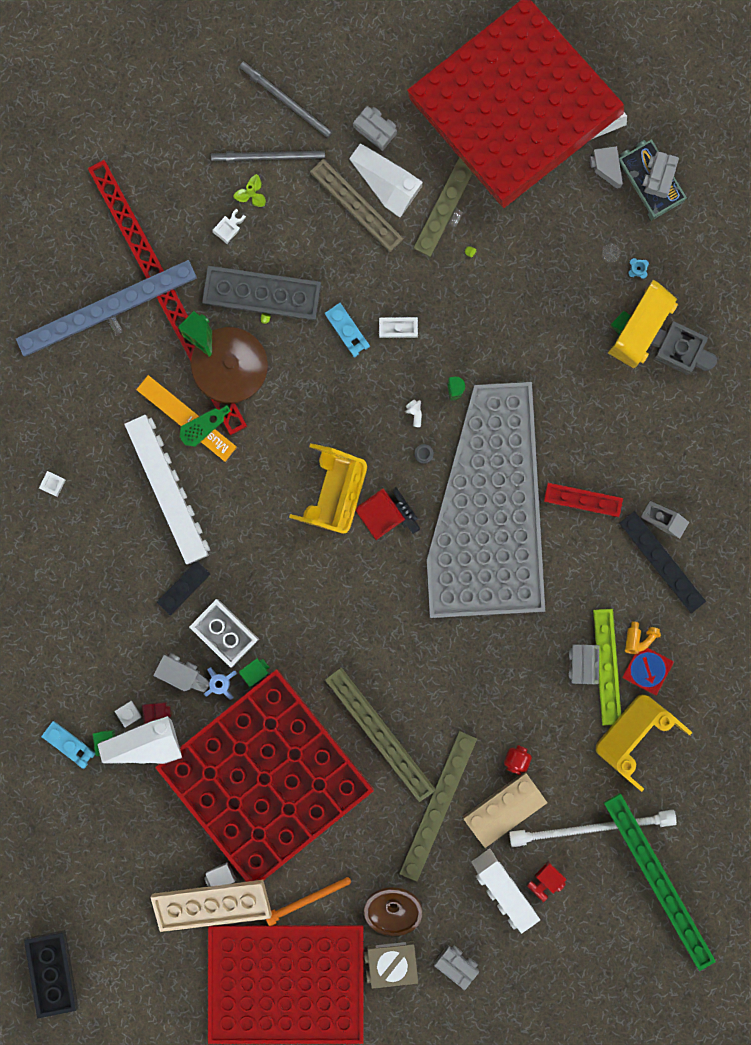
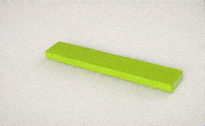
(607, 666)

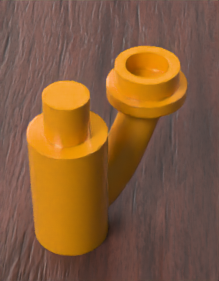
(633, 643)

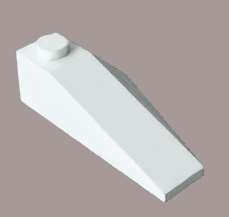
(390, 182)
(145, 744)

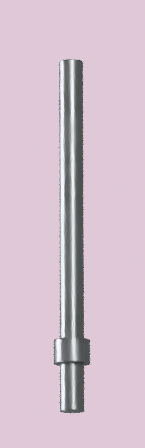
(256, 76)
(230, 156)

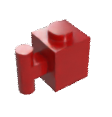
(549, 878)

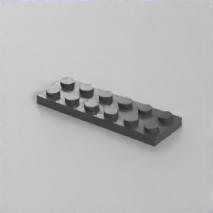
(261, 293)

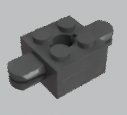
(683, 349)

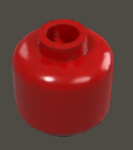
(517, 760)

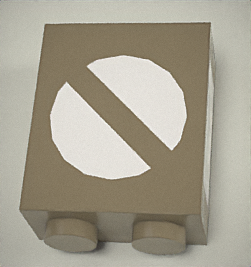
(391, 964)

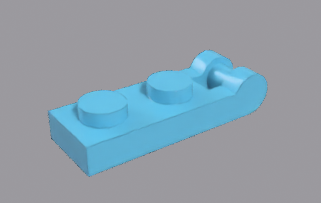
(346, 329)
(68, 744)

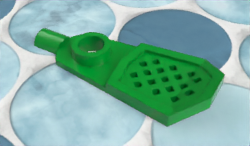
(205, 424)

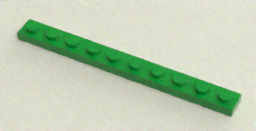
(659, 881)

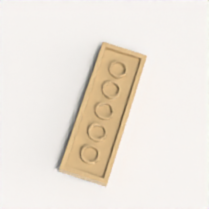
(211, 905)

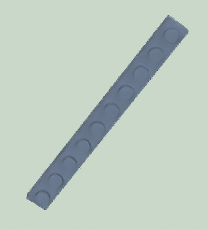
(106, 308)

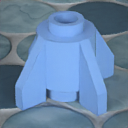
(225, 681)

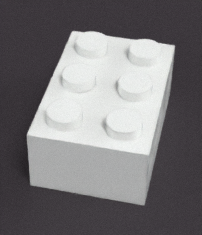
(224, 633)

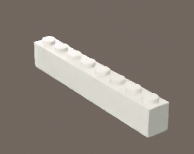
(167, 490)

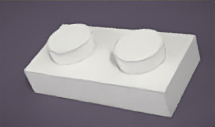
(398, 327)

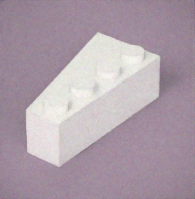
(505, 891)

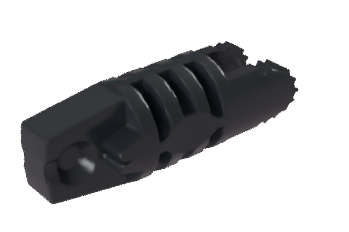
(407, 512)

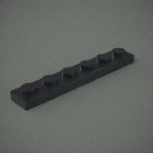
(662, 562)

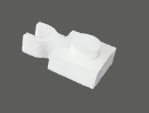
(228, 228)

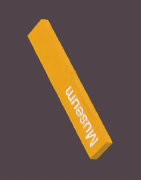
(182, 414)

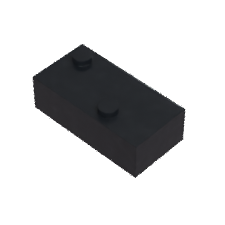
(51, 974)

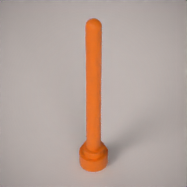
(276, 914)

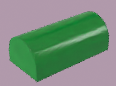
(455, 387)

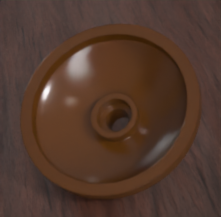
(393, 911)

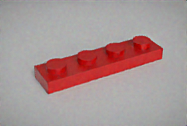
(583, 500)

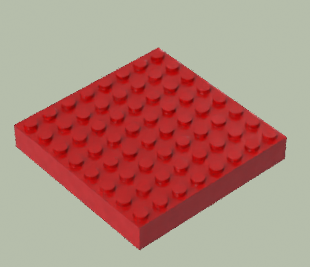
(515, 101)
(265, 778)

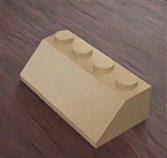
(504, 809)

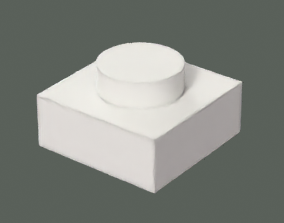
(52, 483)
(128, 714)

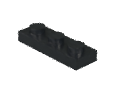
(183, 588)

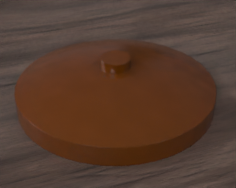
(234, 368)

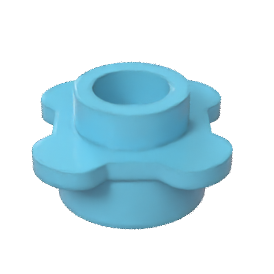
(643, 264)

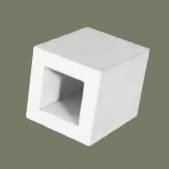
(220, 875)

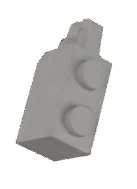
(180, 674)

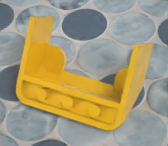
(644, 325)
(339, 491)
(629, 731)

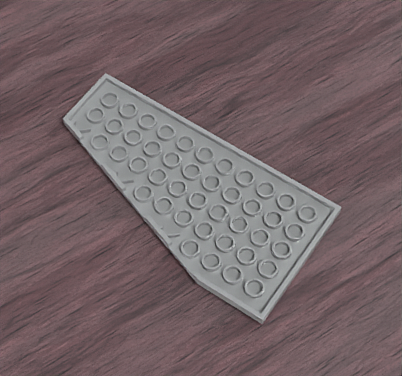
(488, 526)

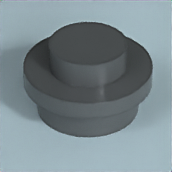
(423, 453)

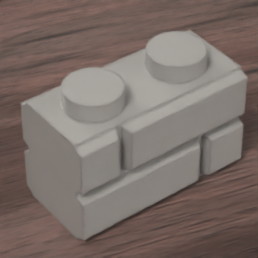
(375, 128)
(660, 175)
(584, 664)
(456, 967)

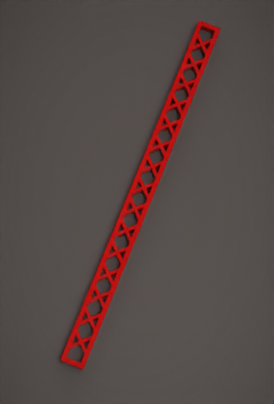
(149, 264)

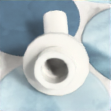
(414, 408)

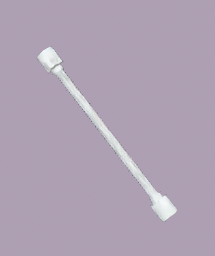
(520, 837)

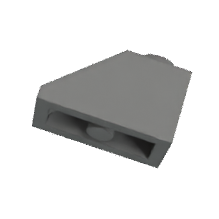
(607, 165)
(665, 519)

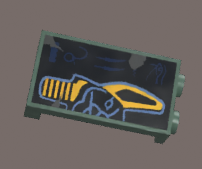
(636, 166)

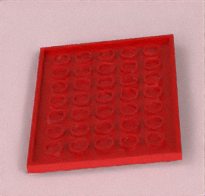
(285, 984)

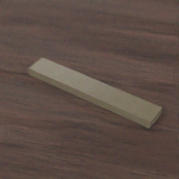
(357, 205)

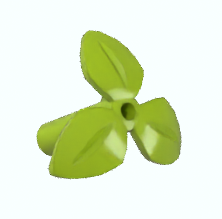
(253, 185)

